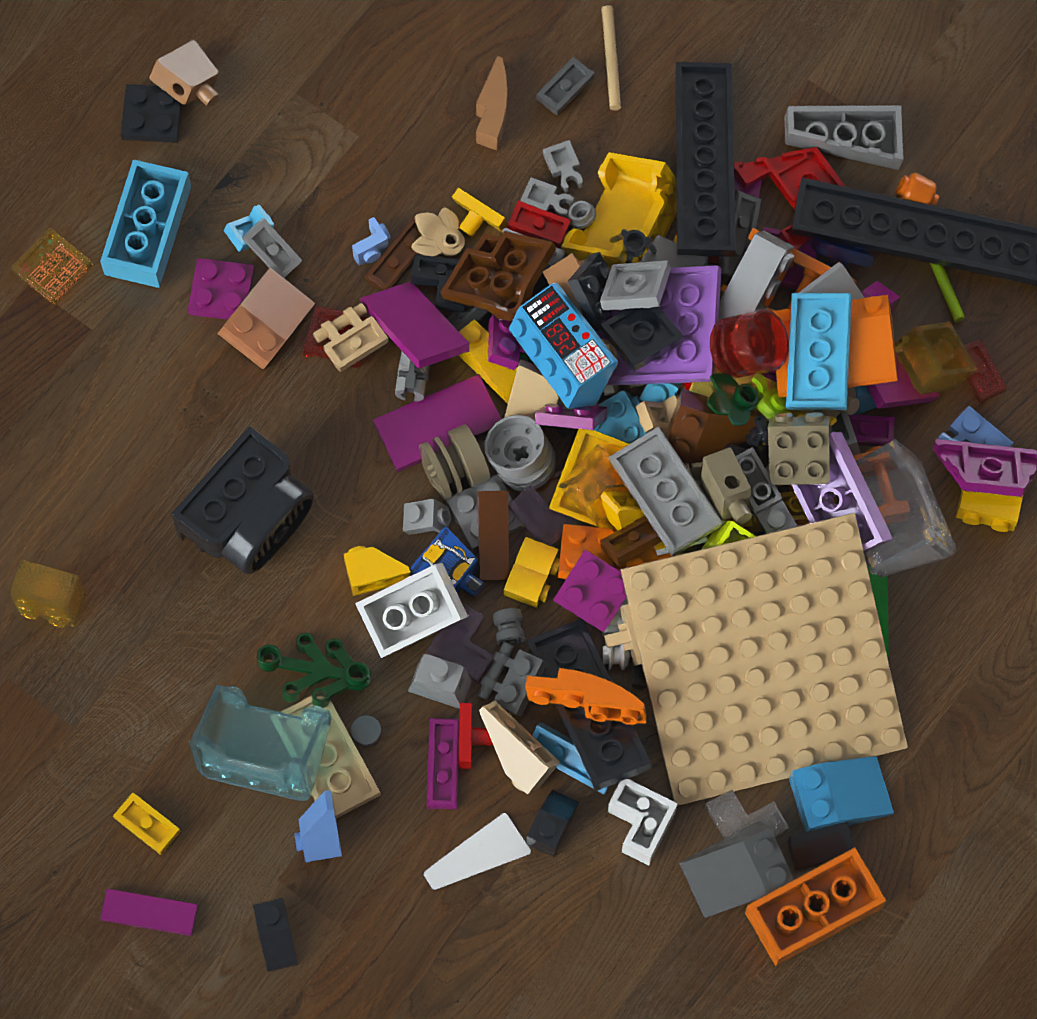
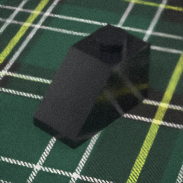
(552, 823)
(275, 934)

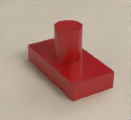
(469, 736)

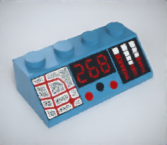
(563, 347)

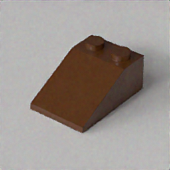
(700, 432)

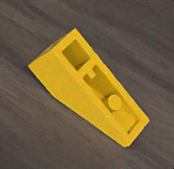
(496, 376)

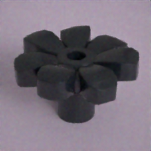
(758, 434)

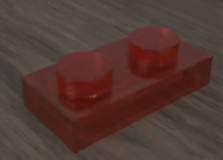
(986, 380)

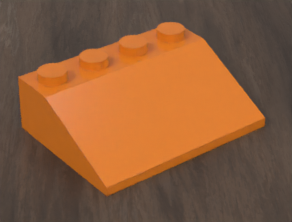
(871, 344)

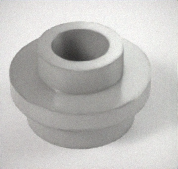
(579, 209)

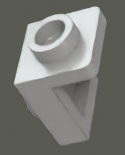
(425, 516)

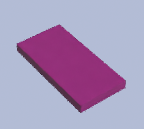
(415, 325)
(434, 416)

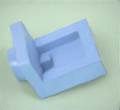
(372, 247)

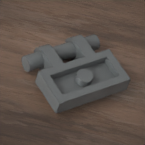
(512, 691)

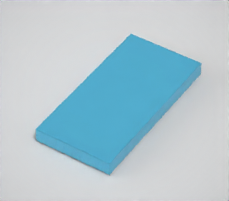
(819, 351)

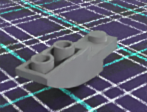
(765, 498)

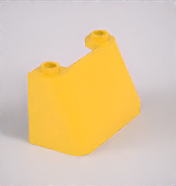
(635, 197)

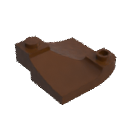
(499, 273)

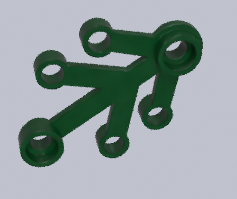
(317, 670)

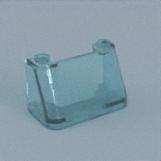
(259, 745)

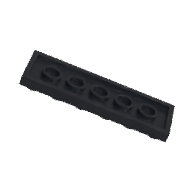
(606, 748)

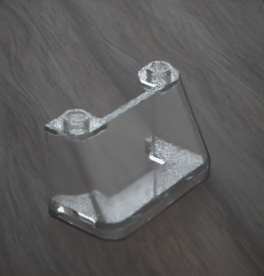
(908, 510)

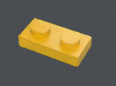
(147, 823)

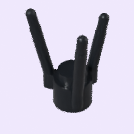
(634, 243)

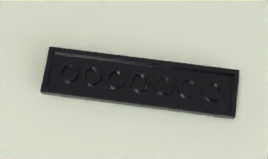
(704, 159)

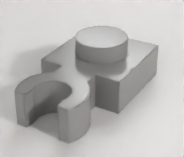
(563, 162)
(544, 197)

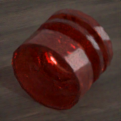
(749, 343)

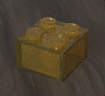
(934, 357)
(47, 594)

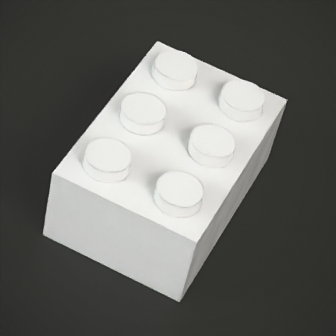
(411, 610)

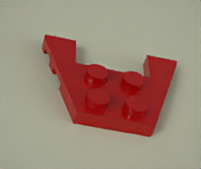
(786, 174)

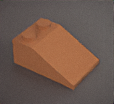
(266, 318)

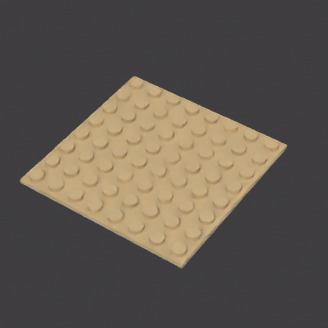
(763, 658)

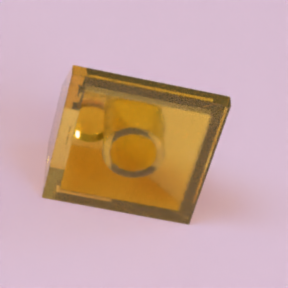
(589, 481)

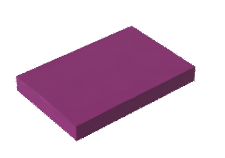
(898, 392)

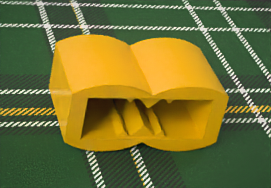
(532, 572)

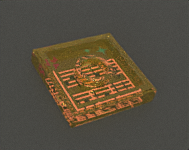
(51, 266)

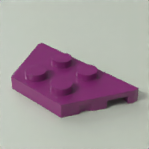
(988, 467)

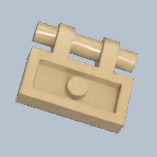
(353, 344)

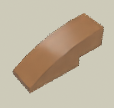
(492, 107)

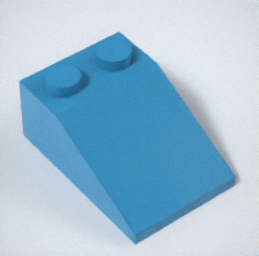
(840, 793)

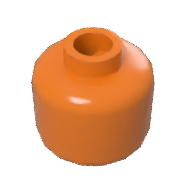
(917, 189)

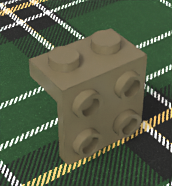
(799, 449)

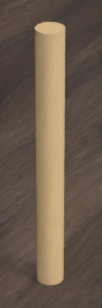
(611, 58)

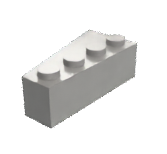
(849, 132)

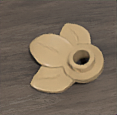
(434, 234)

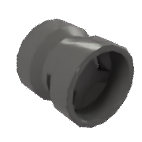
(509, 626)

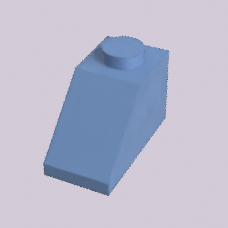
(319, 830)

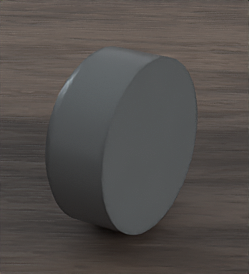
(366, 731)

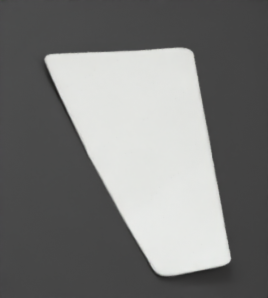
(486, 849)

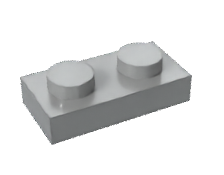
(271, 248)

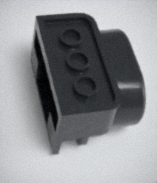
(245, 504)

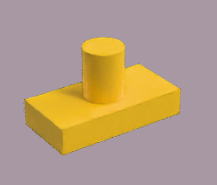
(477, 214)

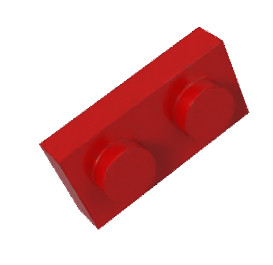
(539, 223)

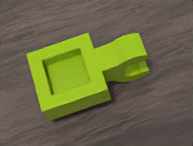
(768, 400)

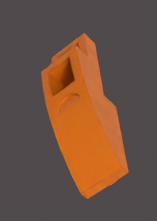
(598, 696)

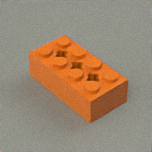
(817, 887)

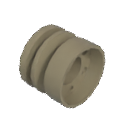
(454, 462)

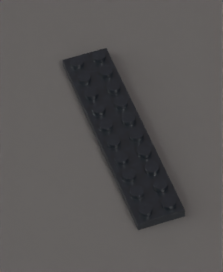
(916, 231)

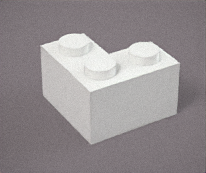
(648, 814)

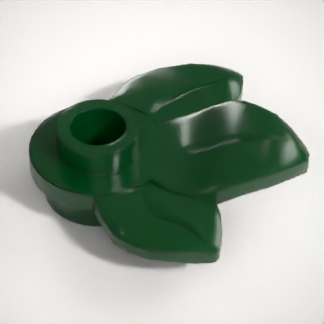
(732, 399)

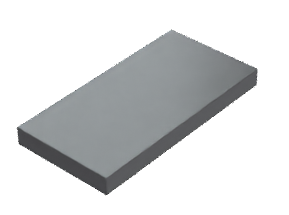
(665, 491)

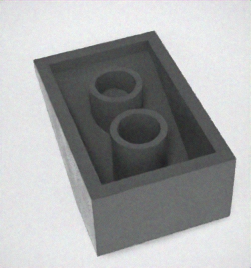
(736, 870)

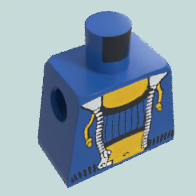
(456, 559)

